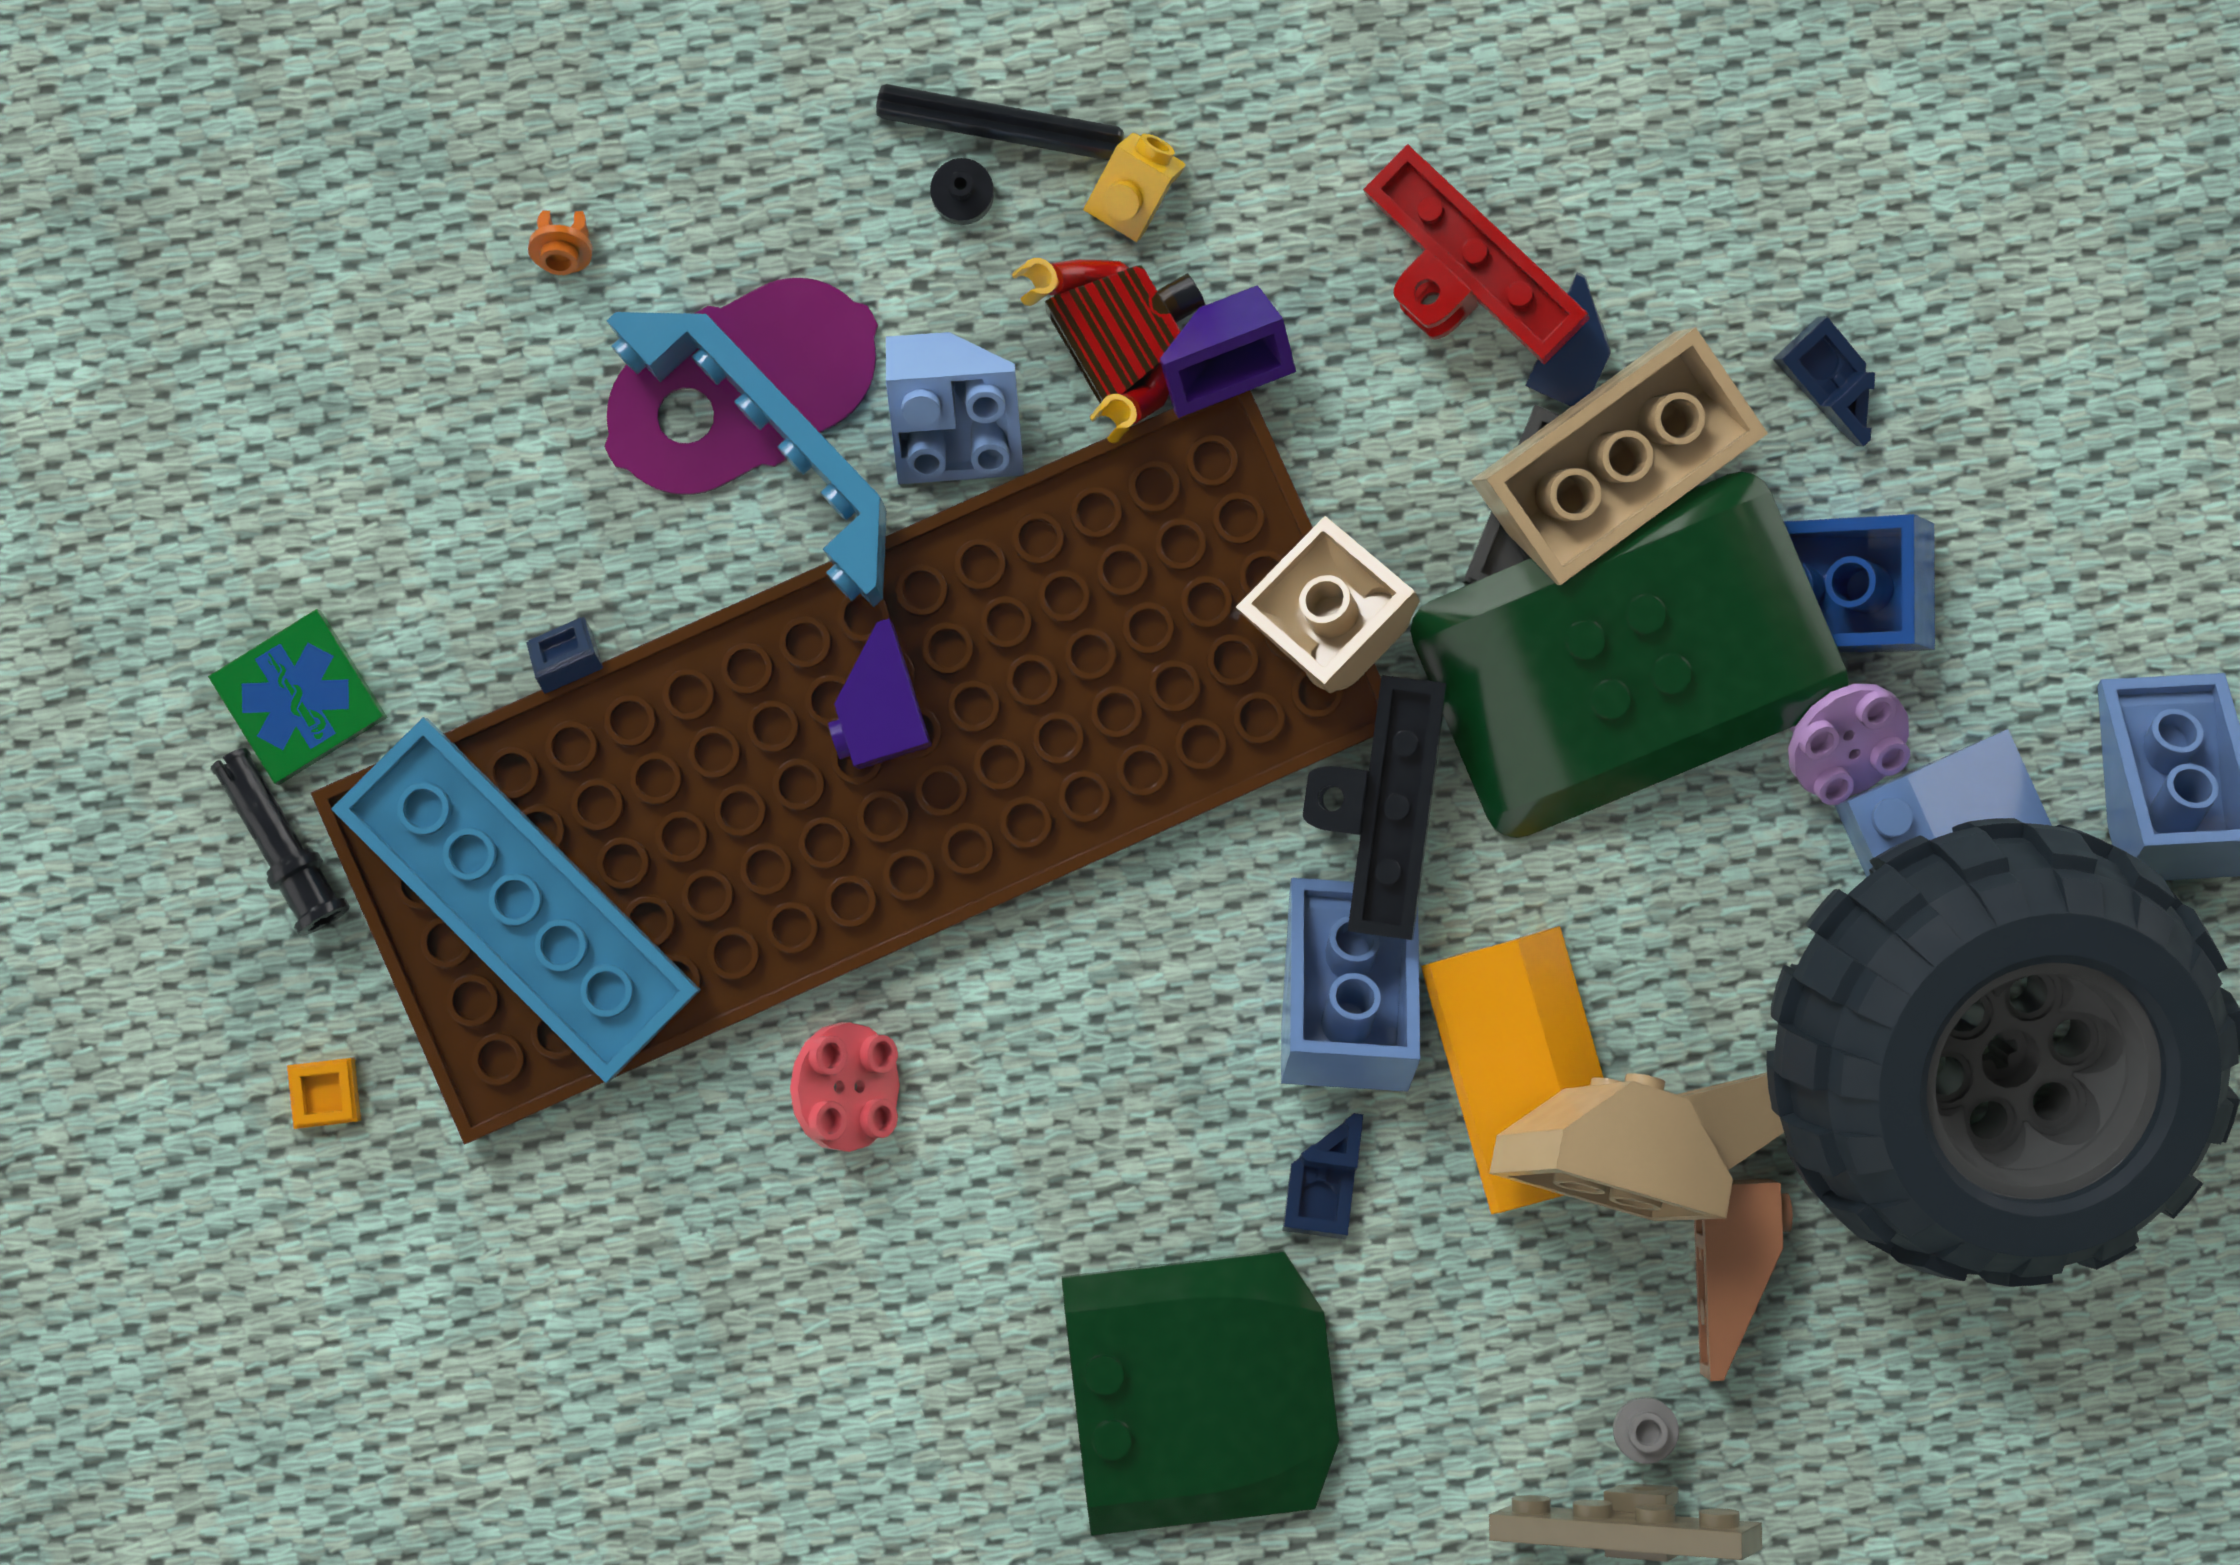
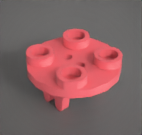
(846, 1116)

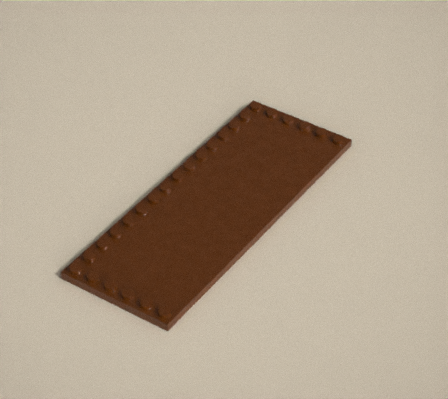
(1073, 699)

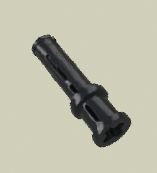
(292, 867)

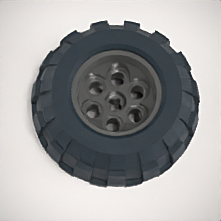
(1925, 972)

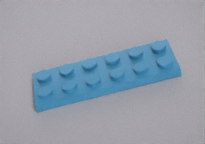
(516, 899)

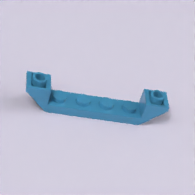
(667, 339)

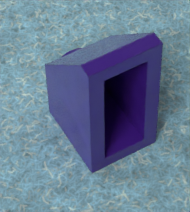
(1226, 351)
(878, 705)

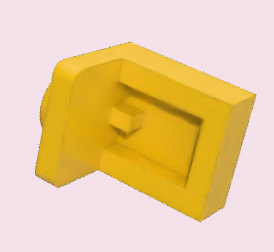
(1134, 184)

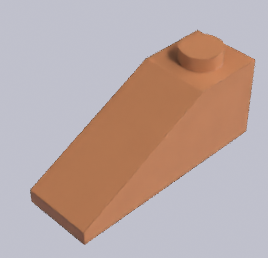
(1734, 1267)

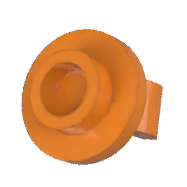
(561, 247)

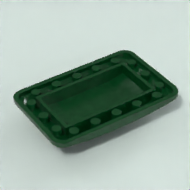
(1634, 665)

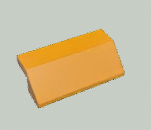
(1510, 1042)

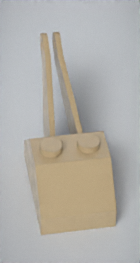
(1641, 1145)

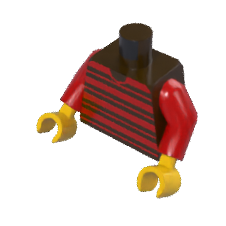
(1114, 329)

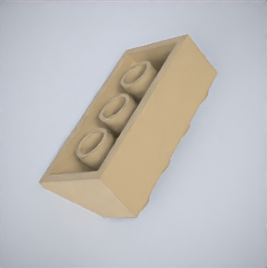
(1620, 455)

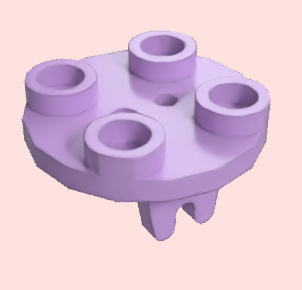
(1849, 742)

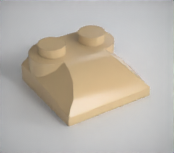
(1331, 607)

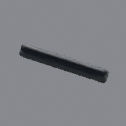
(997, 122)

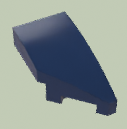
(1579, 363)
(1831, 377)
(1323, 1183)

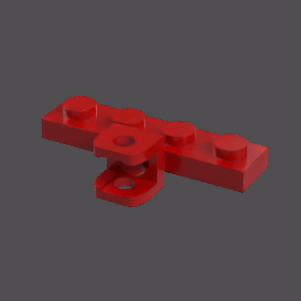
(1467, 263)

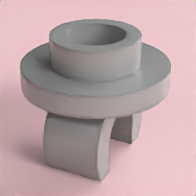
(1645, 1430)

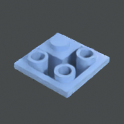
(951, 410)

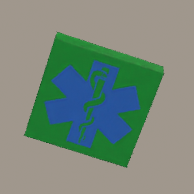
(297, 697)

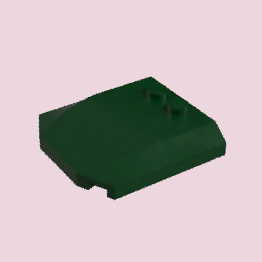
(1199, 1391)

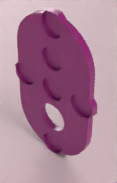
(799, 335)

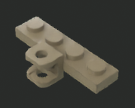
(1628, 1524)

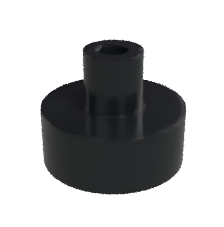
(962, 205)

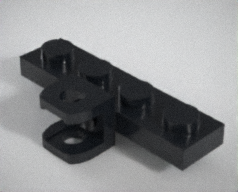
(1387, 806)

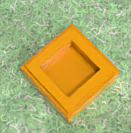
(324, 1093)

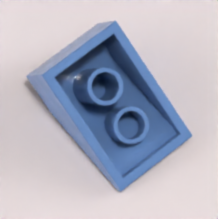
(2173, 773)
(1959, 788)
(1346, 996)

